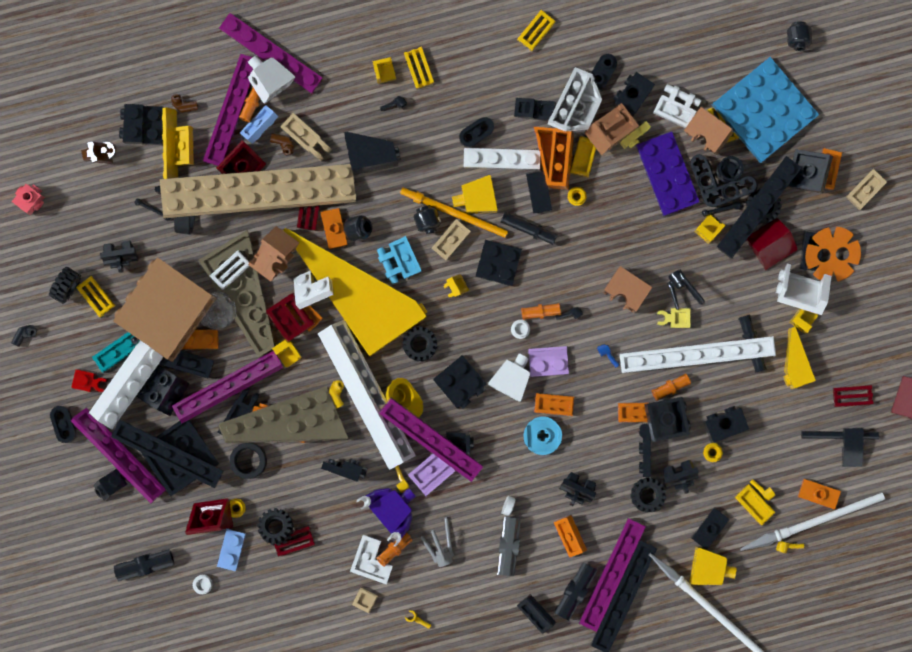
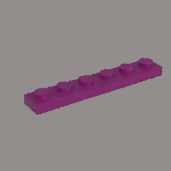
(266, 49)
(229, 112)
(227, 386)
(431, 439)
(118, 455)
(612, 575)

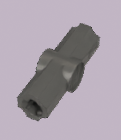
(509, 546)

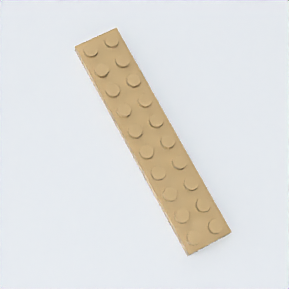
(257, 190)

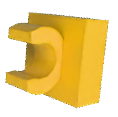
(457, 285)

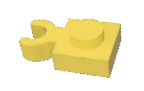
(632, 139)
(677, 318)

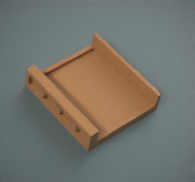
(164, 309)

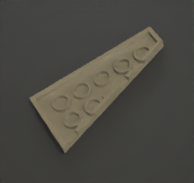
(292, 420)

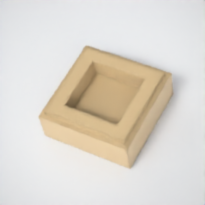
(365, 600)

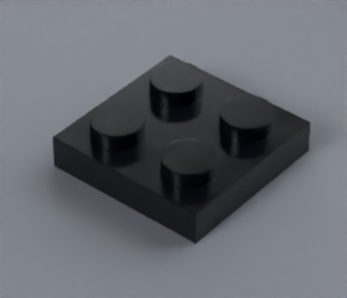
(813, 172)
(498, 263)

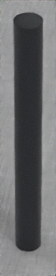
(834, 435)

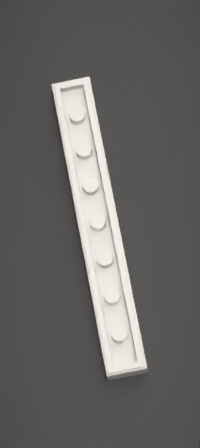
(697, 354)

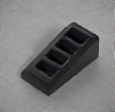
(807, 234)

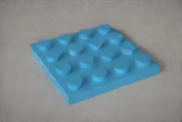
(765, 109)

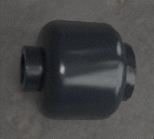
(799, 36)
(427, 219)
(358, 228)

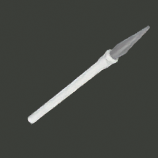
(770, 538)
(686, 586)

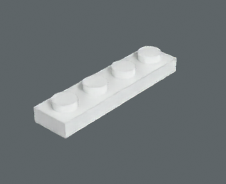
(501, 159)

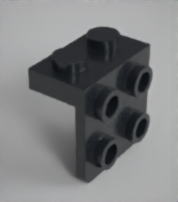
(162, 390)

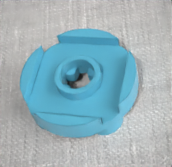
(535, 444)

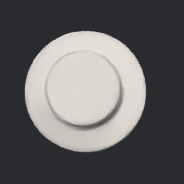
(520, 329)

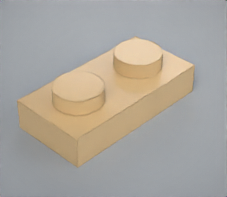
(866, 189)
(451, 240)

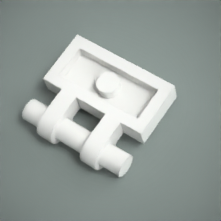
(675, 111)

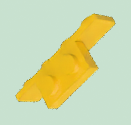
(176, 144)

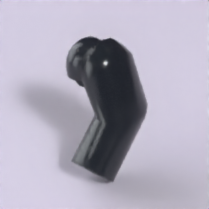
(23, 332)

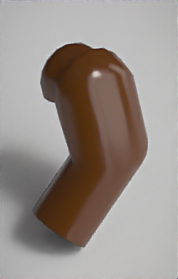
(183, 106)
(285, 143)

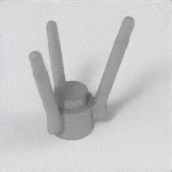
(442, 556)

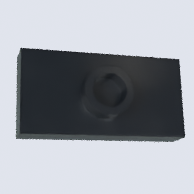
(710, 528)
(536, 614)

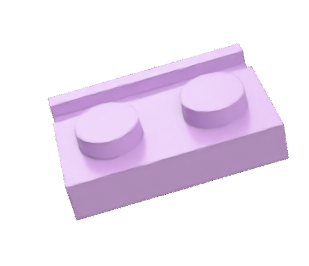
(548, 361)
(430, 474)

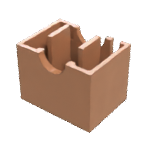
(711, 128)
(611, 129)
(274, 253)
(629, 287)

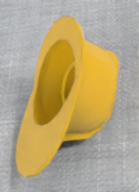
(406, 395)

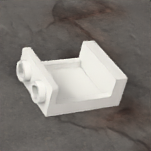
(803, 291)

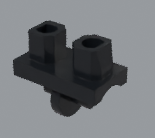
(119, 258)
(682, 479)
(576, 492)

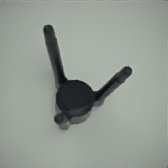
(678, 280)

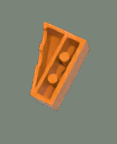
(556, 155)

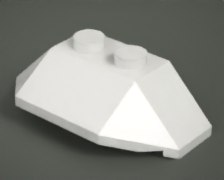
(577, 103)

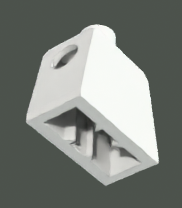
(269, 78)
(511, 378)

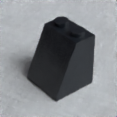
(370, 153)

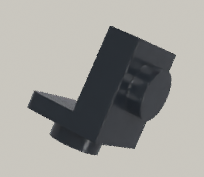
(461, 439)
(109, 484)

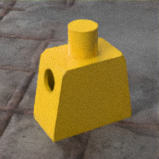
(477, 197)
(710, 568)

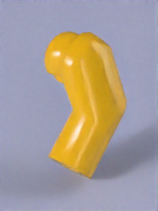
(335, 391)

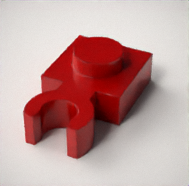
(85, 381)

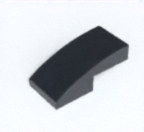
(534, 109)
(538, 192)
(852, 447)

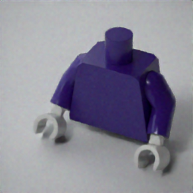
(391, 510)

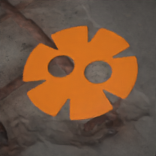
(826, 241)

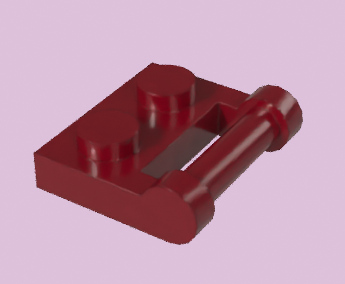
(285, 320)

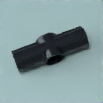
(143, 565)
(575, 591)

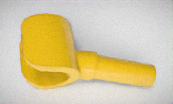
(403, 485)
(766, 494)
(783, 546)
(418, 620)

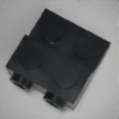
(141, 124)
(460, 382)
(667, 419)
(351, 469)

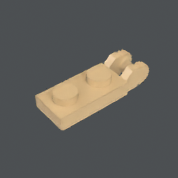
(304, 135)

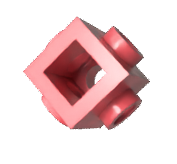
(22, 198)

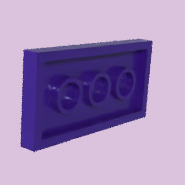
(667, 173)

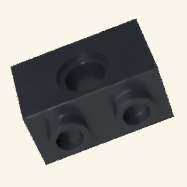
(641, 86)
(737, 424)

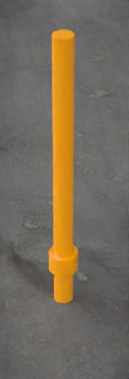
(420, 198)

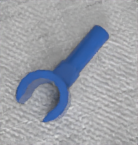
(605, 350)

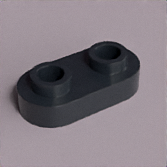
(604, 71)
(476, 132)
(62, 425)

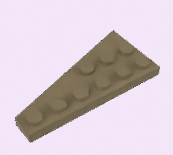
(244, 292)

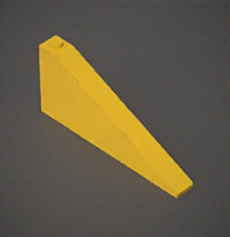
(368, 306)

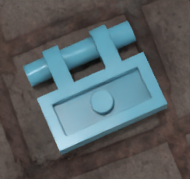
(404, 257)

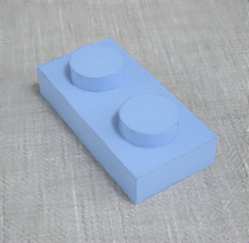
(259, 124)
(231, 550)

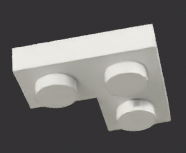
(309, 291)
(365, 561)

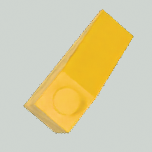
(797, 366)

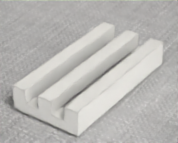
(225, 264)

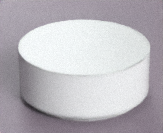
(508, 506)
(202, 584)

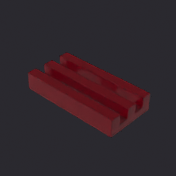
(315, 219)
(869, 394)
(309, 536)

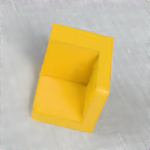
(384, 70)
(709, 229)
(803, 320)
(287, 353)

